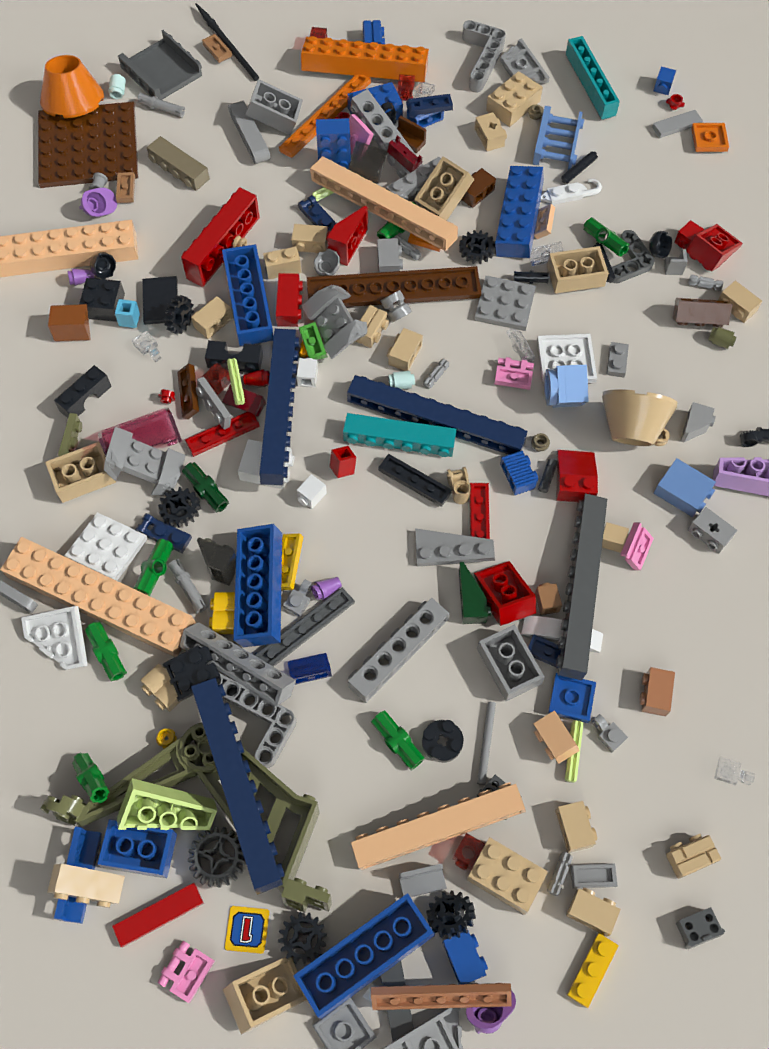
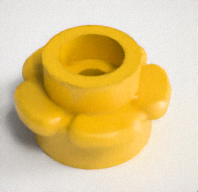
(170, 733)

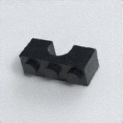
(248, 359)
(90, 383)

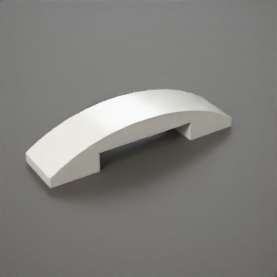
(551, 629)

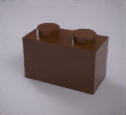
(480, 188)

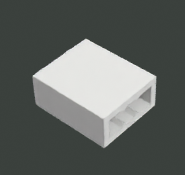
(250, 463)

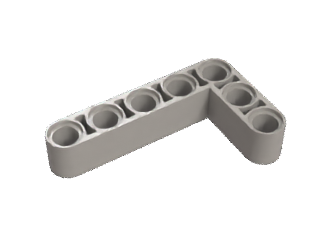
(493, 42)
(257, 709)

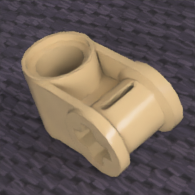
(458, 482)

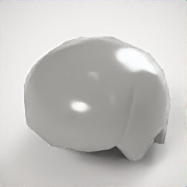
(327, 263)

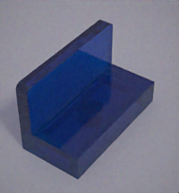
(310, 668)

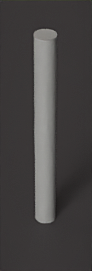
(486, 743)

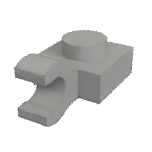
(298, 600)
(610, 734)

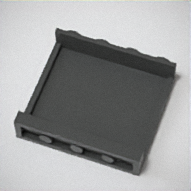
(162, 67)

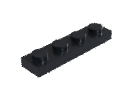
(415, 480)

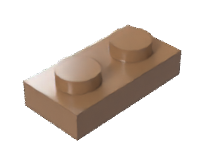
(217, 48)
(125, 187)

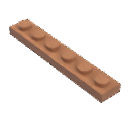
(441, 996)

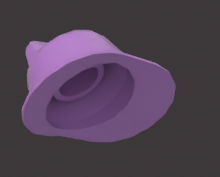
(98, 202)
(489, 1019)

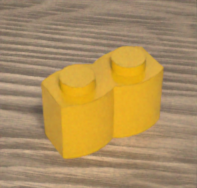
(223, 612)

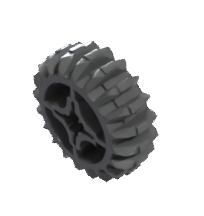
(215, 866)

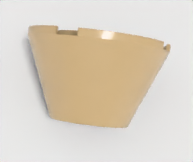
(637, 417)

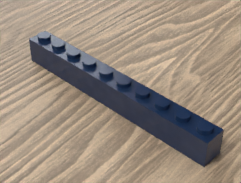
(279, 408)
(418, 409)
(237, 787)

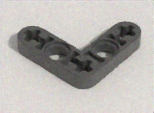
(636, 261)

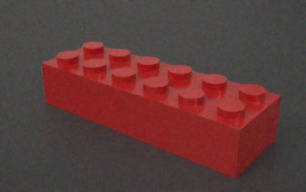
(233, 220)

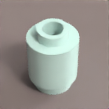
(117, 86)
(401, 379)

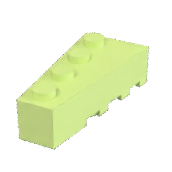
(164, 808)

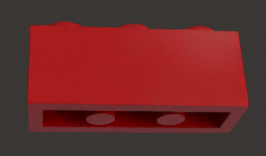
(289, 300)

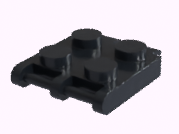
(190, 669)

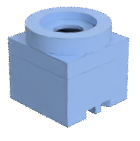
(566, 386)

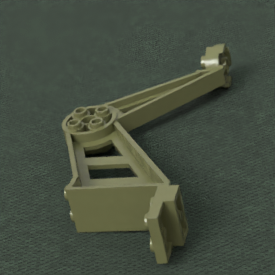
(187, 760)

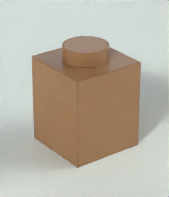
(548, 599)

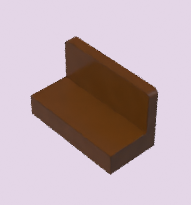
(412, 133)

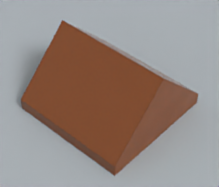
(69, 322)

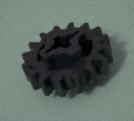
(477, 247)
(178, 314)
(179, 507)
(451, 914)
(293, 944)

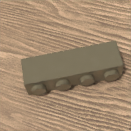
(178, 163)

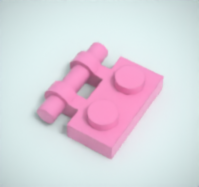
(514, 377)
(191, 975)

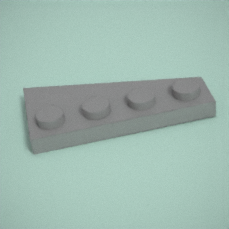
(449, 548)

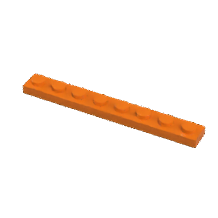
(329, 110)

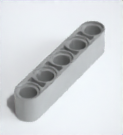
(249, 132)

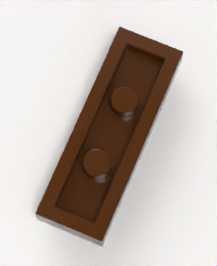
(187, 391)

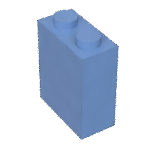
(685, 488)

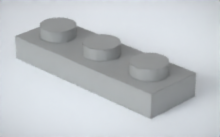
(213, 403)

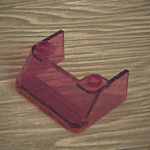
(149, 429)

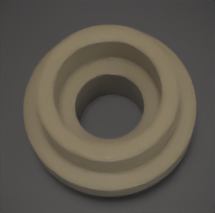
(535, 112)
(540, 438)

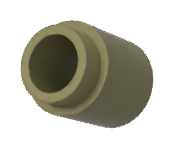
(722, 337)

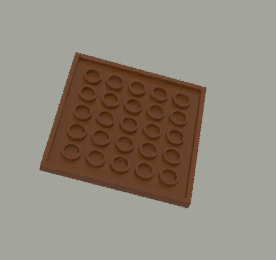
(86, 145)

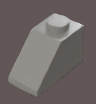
(697, 421)

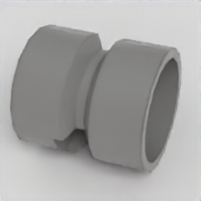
(399, 311)

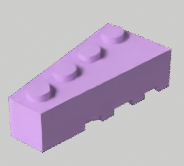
(743, 474)

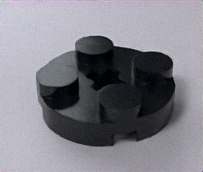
(437, 751)

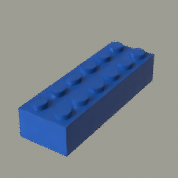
(519, 212)
(248, 295)
(258, 586)
(363, 956)

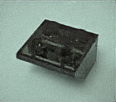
(219, 560)

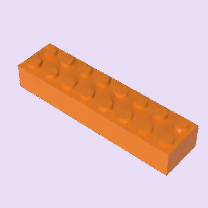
(363, 58)

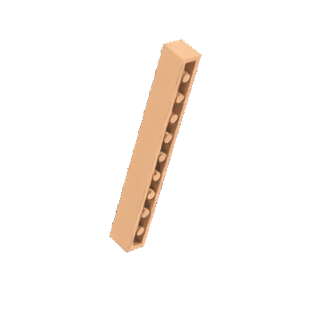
(384, 203)

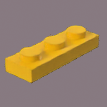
(290, 558)
(592, 970)

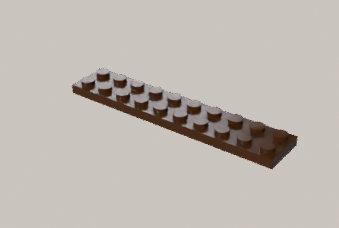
(415, 285)

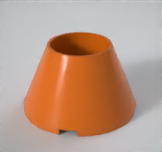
(69, 88)

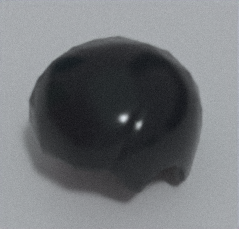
(660, 244)
(103, 265)

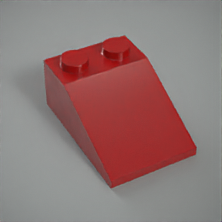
(348, 235)
(713, 247)
(576, 475)
(506, 593)

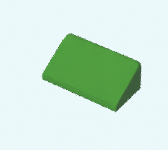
(313, 341)

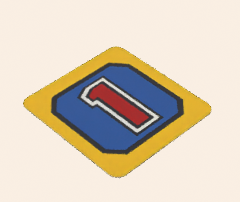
(247, 929)

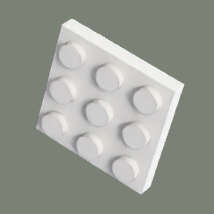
(567, 350)
(106, 546)

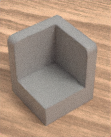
(676, 265)

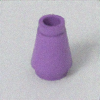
(79, 276)
(324, 588)

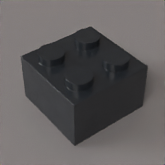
(102, 298)

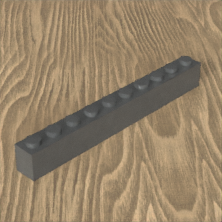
(582, 588)

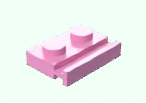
(637, 546)

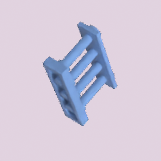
(543, 141)

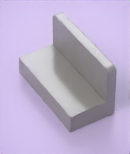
(422, 880)

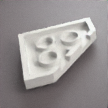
(58, 636)

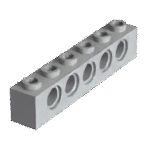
(366, 102)
(240, 664)
(368, 688)

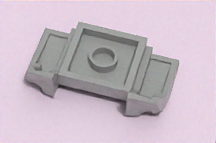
(333, 319)
(143, 461)

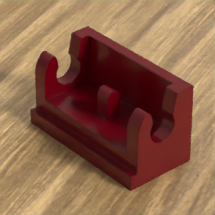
(404, 155)
(253, 402)

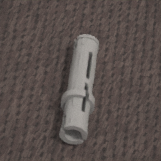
(156, 103)
(183, 579)

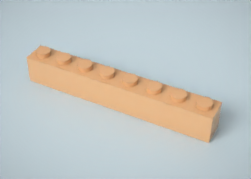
(438, 826)

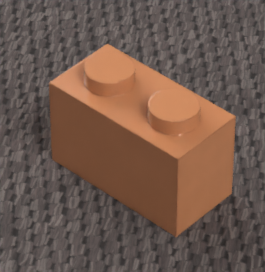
(657, 691)

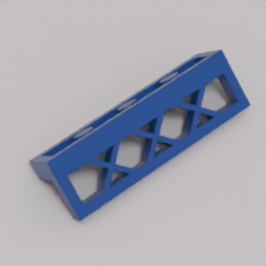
(82, 854)

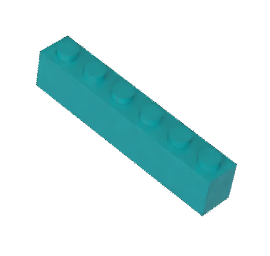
(592, 77)
(399, 435)

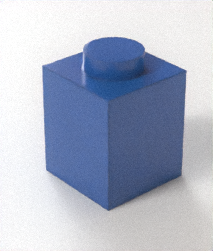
(664, 80)

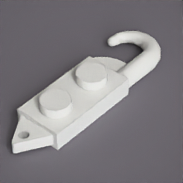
(569, 192)

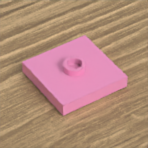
(358, 132)

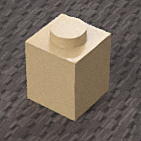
(614, 537)

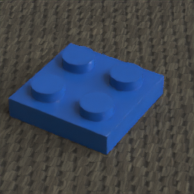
(572, 698)

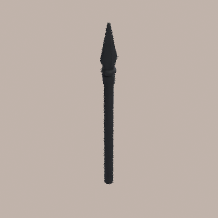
(214, 26)

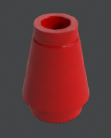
(257, 378)

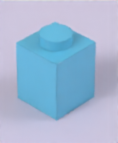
(127, 313)

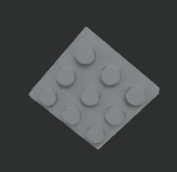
(505, 303)

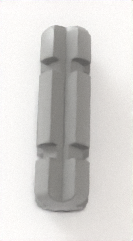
(408, 248)
(705, 282)
(436, 373)
(560, 873)

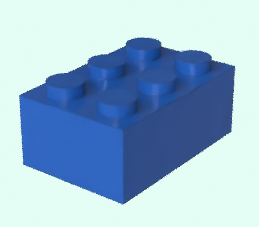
(382, 94)
(334, 140)
(137, 851)

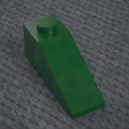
(473, 600)

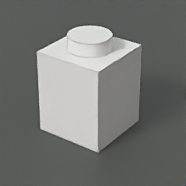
(307, 372)
(311, 491)

